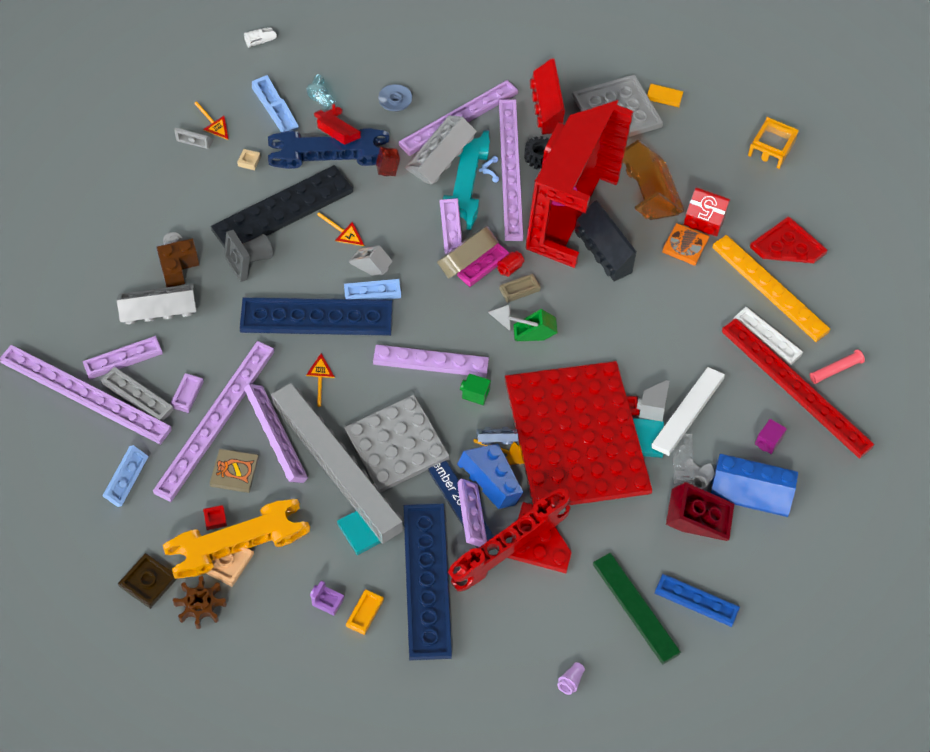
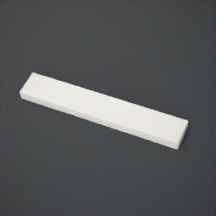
(688, 411)

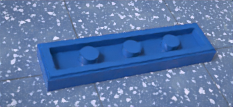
(697, 600)

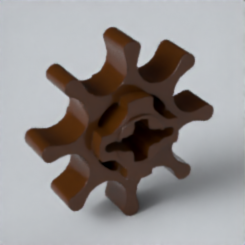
(199, 602)

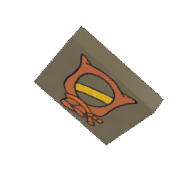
(234, 470)

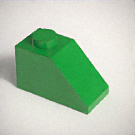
(546, 327)

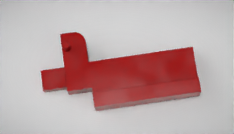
(336, 127)

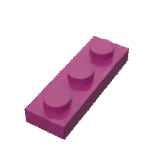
(482, 265)

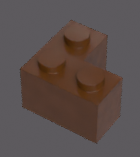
(175, 258)

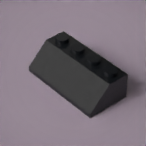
(606, 242)

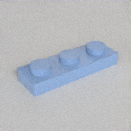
(373, 290)
(125, 476)

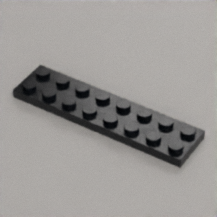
(285, 206)

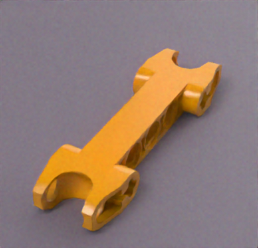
(204, 549)

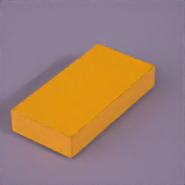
(665, 95)
(365, 612)

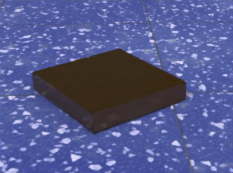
(147, 580)

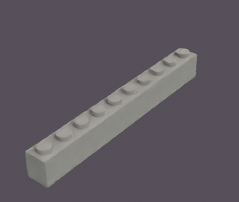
(337, 463)

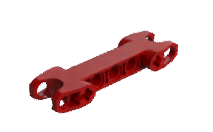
(478, 561)

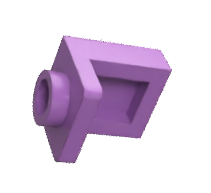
(326, 598)

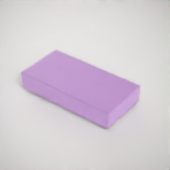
(187, 393)

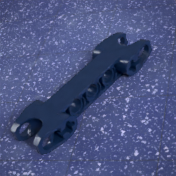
(298, 149)

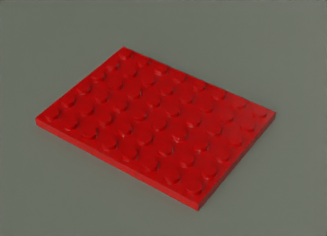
(577, 434)

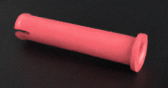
(838, 366)

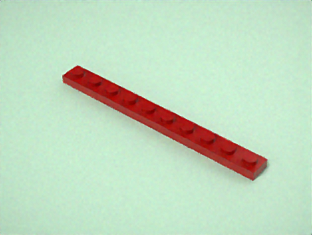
(798, 388)

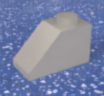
(371, 260)
(654, 402)

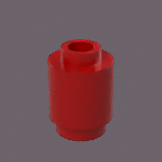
(510, 263)

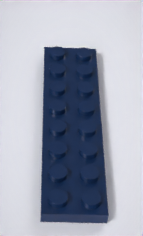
(316, 316)
(427, 582)

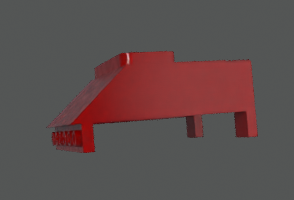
(578, 156)

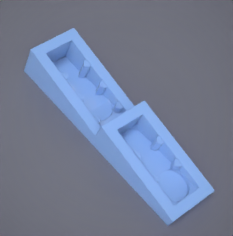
(274, 104)

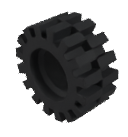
(532, 146)

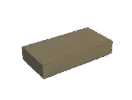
(519, 288)

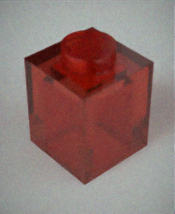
(387, 161)

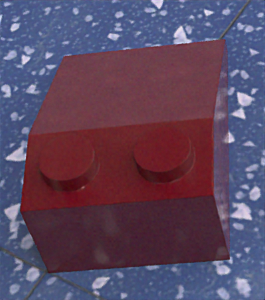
(699, 512)

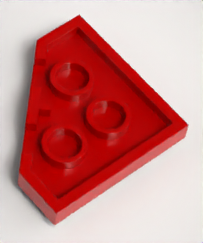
(788, 243)
(544, 550)

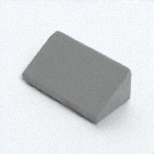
(193, 138)

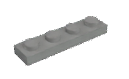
(137, 394)

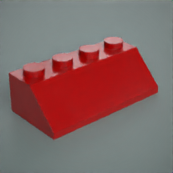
(547, 96)

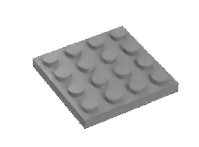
(630, 96)
(396, 443)

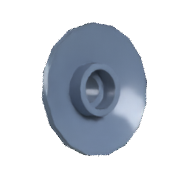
(395, 97)

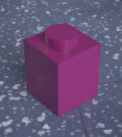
(770, 436)

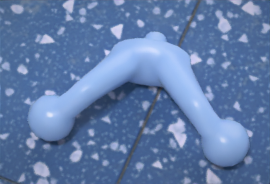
(486, 171)

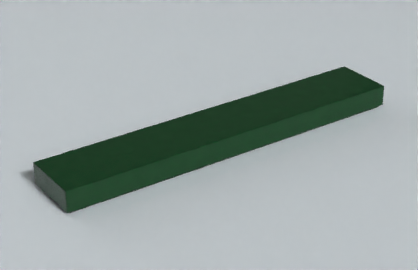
(636, 608)

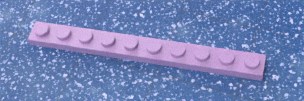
(510, 171)
(86, 394)
(213, 422)

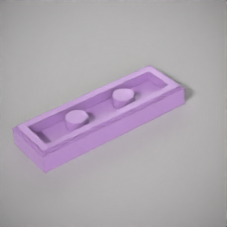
(450, 224)

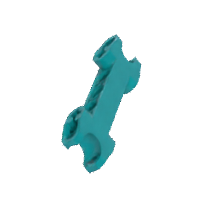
(469, 158)

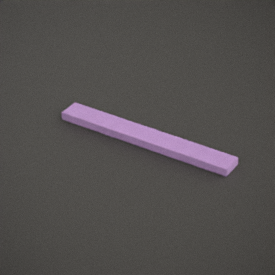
(468, 111)

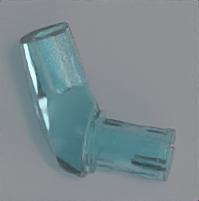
(319, 93)

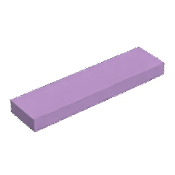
(122, 357)
(472, 513)

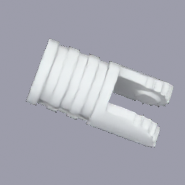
(259, 36)

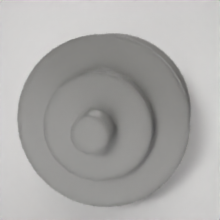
(172, 237)

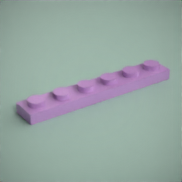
(430, 360)
(276, 434)

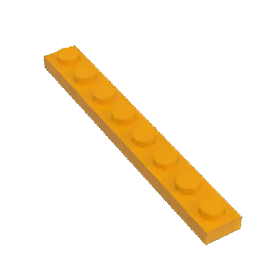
(771, 288)

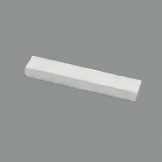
(769, 336)

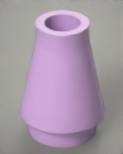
(571, 678)

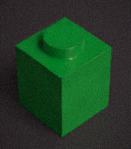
(475, 389)

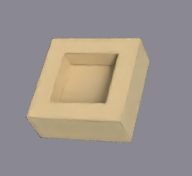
(249, 159)

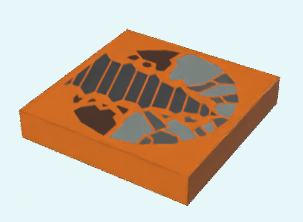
(685, 244)

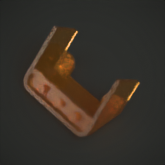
(654, 181)

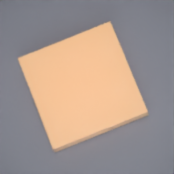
(230, 567)

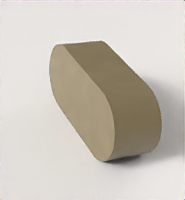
(467, 252)

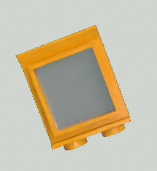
(774, 140)

